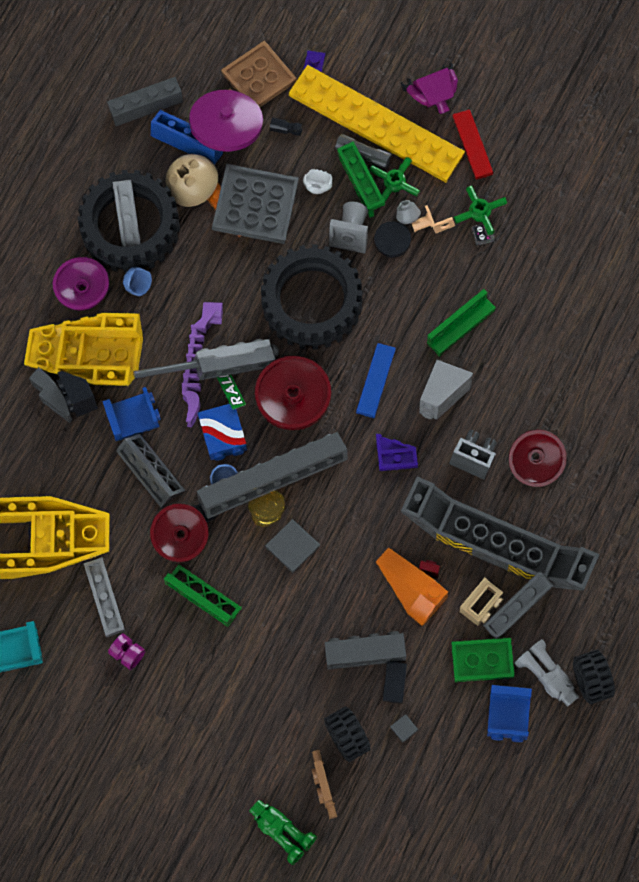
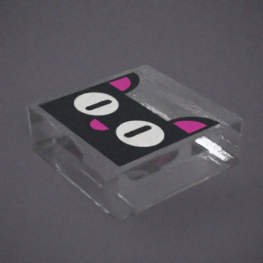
(481, 235)

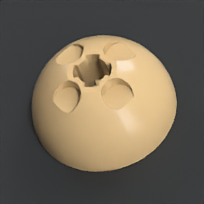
(191, 179)

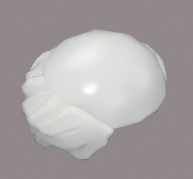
(317, 181)

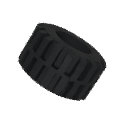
(593, 676)
(347, 734)

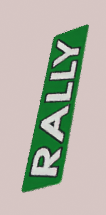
(231, 391)

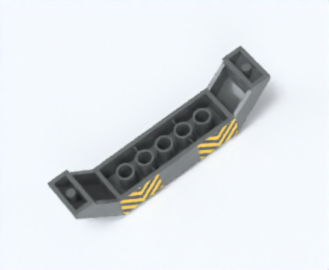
(496, 539)

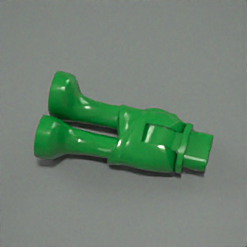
(274, 822)

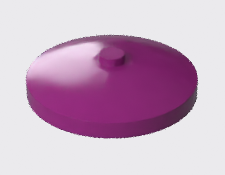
(226, 120)

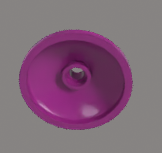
(80, 273)

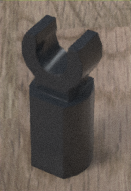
(285, 127)

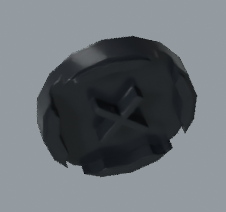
(392, 239)

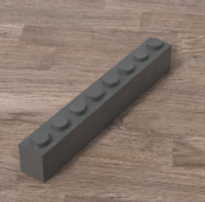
(272, 475)

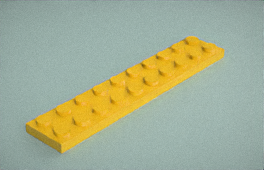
(376, 123)

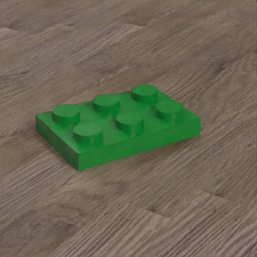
(482, 660)

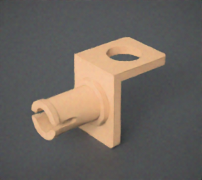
(427, 221)

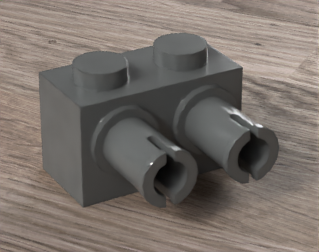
(472, 457)

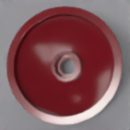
(546, 466)
(167, 526)

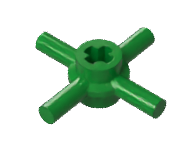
(398, 177)
(480, 210)

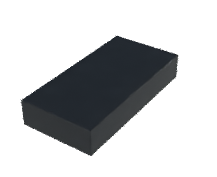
(394, 682)

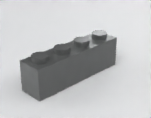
(145, 101)
(365, 651)

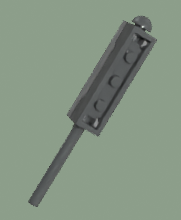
(223, 360)

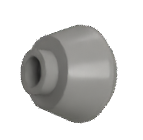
(407, 212)

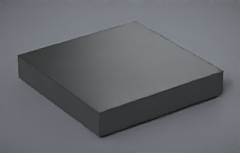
(292, 546)

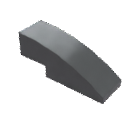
(50, 394)

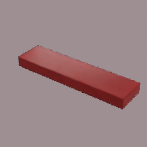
(472, 144)

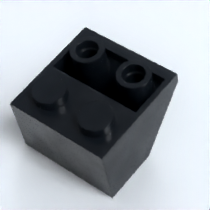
(76, 393)

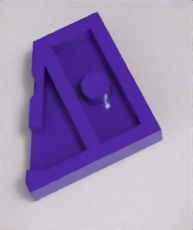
(395, 455)

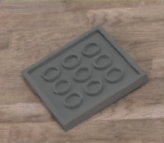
(255, 203)

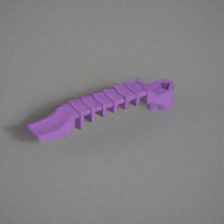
(211, 314)

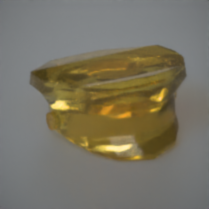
(267, 508)

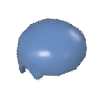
(137, 281)
(222, 471)

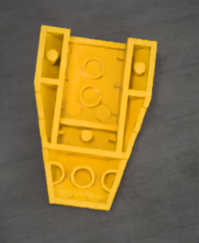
(94, 348)

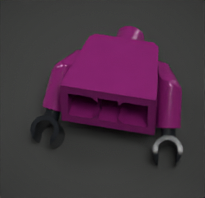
(434, 88)

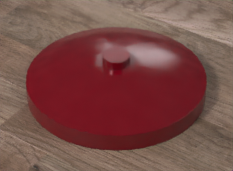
(293, 393)

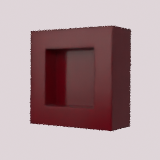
(430, 568)

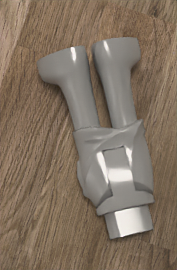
(556, 681)

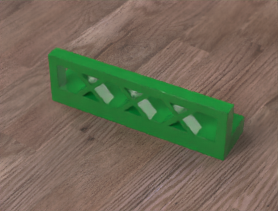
(360, 178)
(460, 323)
(198, 599)

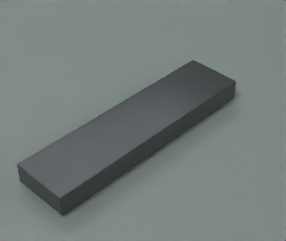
(518, 605)

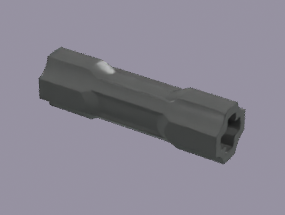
(375, 156)

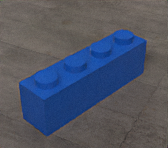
(179, 135)

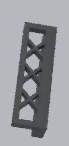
(147, 471)

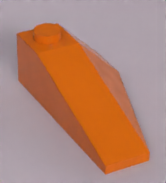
(414, 588)

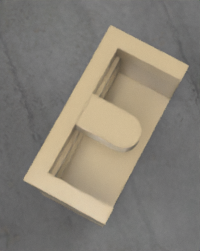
(484, 615)

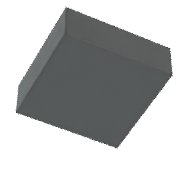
(404, 728)

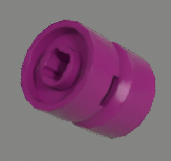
(130, 657)

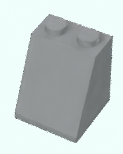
(444, 389)

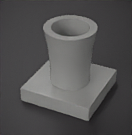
(350, 232)

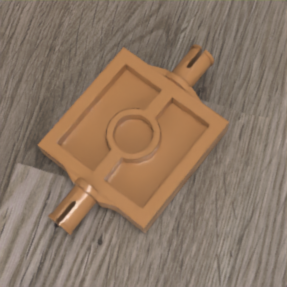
(320, 778)

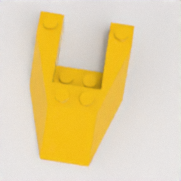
(60, 534)

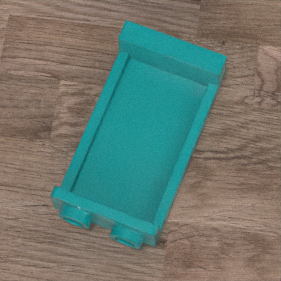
(20, 647)

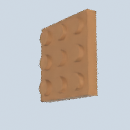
(259, 74)

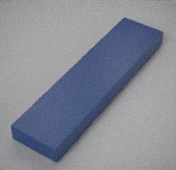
(376, 380)

